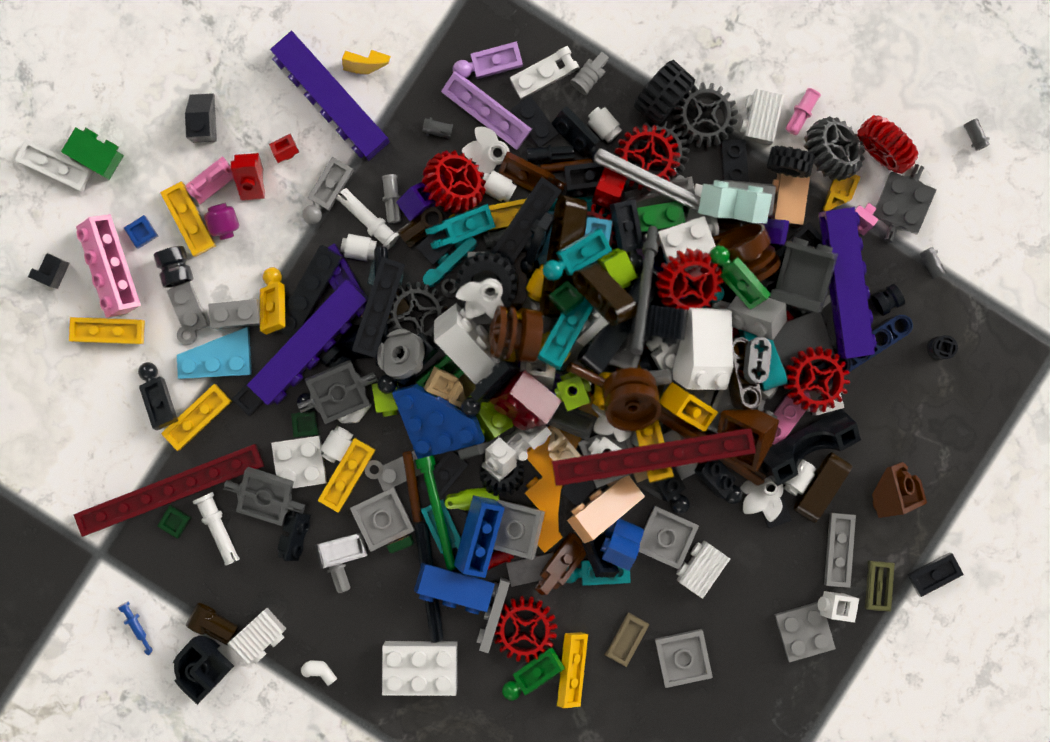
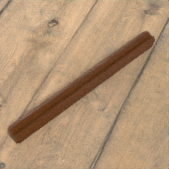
(689, 431)

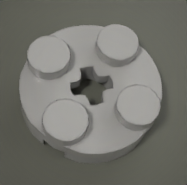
(413, 357)

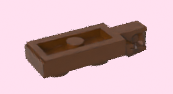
(525, 173)
(554, 572)

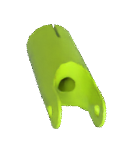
(463, 499)

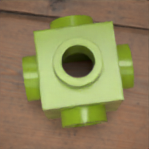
(573, 400)

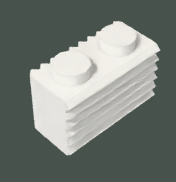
(762, 116)
(702, 568)
(256, 636)

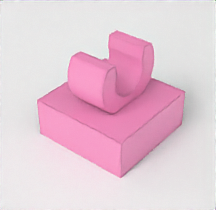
(866, 217)

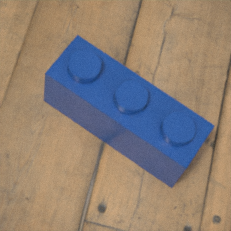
(479, 536)
(453, 588)

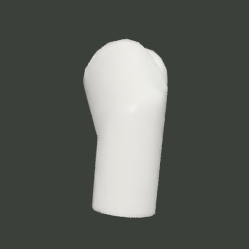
(354, 417)
(318, 668)

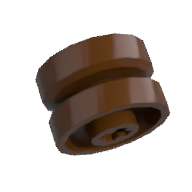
(631, 399)

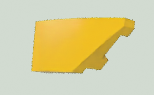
(363, 65)
(840, 192)

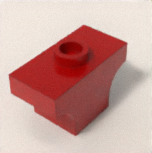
(248, 176)
(609, 188)

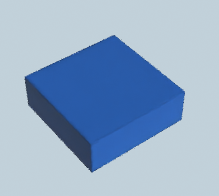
(141, 232)

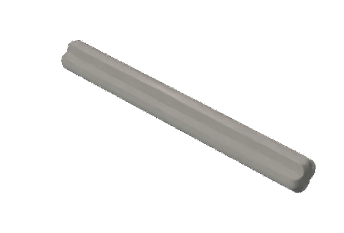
(647, 179)

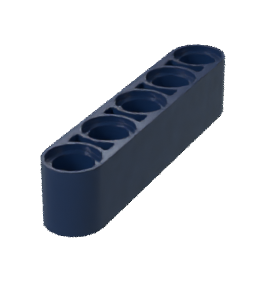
(889, 335)

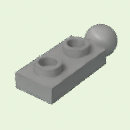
(326, 189)

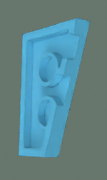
(217, 358)

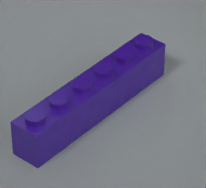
(329, 95)
(847, 286)
(308, 343)

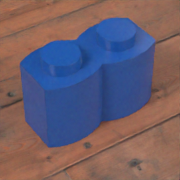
(622, 543)

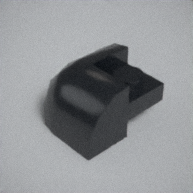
(200, 667)

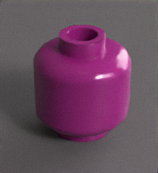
(221, 221)

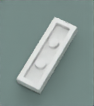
(53, 165)

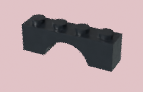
(832, 432)

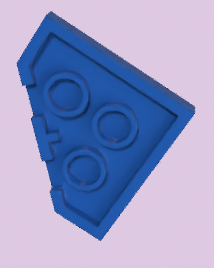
(435, 423)

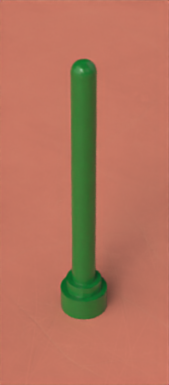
(426, 467)

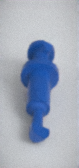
(135, 626)

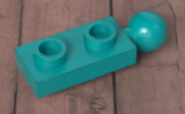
(578, 255)
(588, 577)

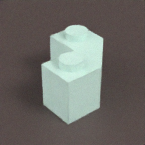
(736, 203)

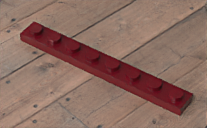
(653, 457)
(168, 490)

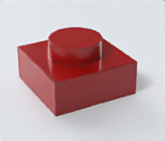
(284, 148)

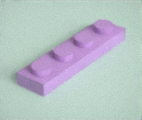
(486, 110)

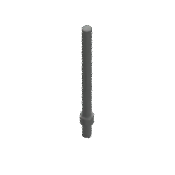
(650, 250)

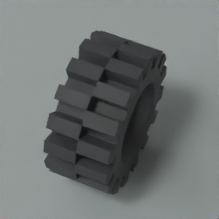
(790, 161)
(505, 485)

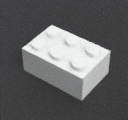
(465, 343)
(419, 668)

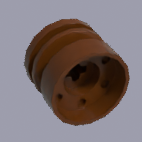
(752, 247)
(519, 334)

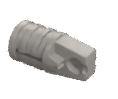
(589, 74)

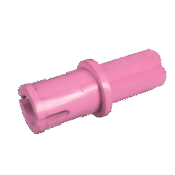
(802, 111)

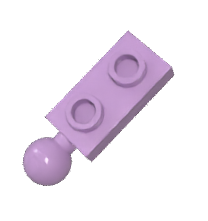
(490, 61)

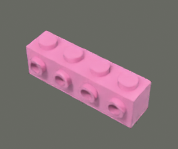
(107, 265)

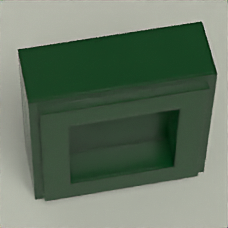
(566, 298)
(304, 424)
(174, 521)
(400, 544)

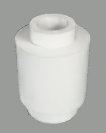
(604, 124)
(498, 186)
(358, 247)
(336, 444)
(801, 482)

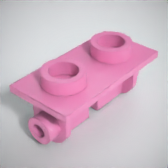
(210, 180)

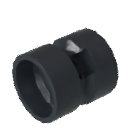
(172, 258)

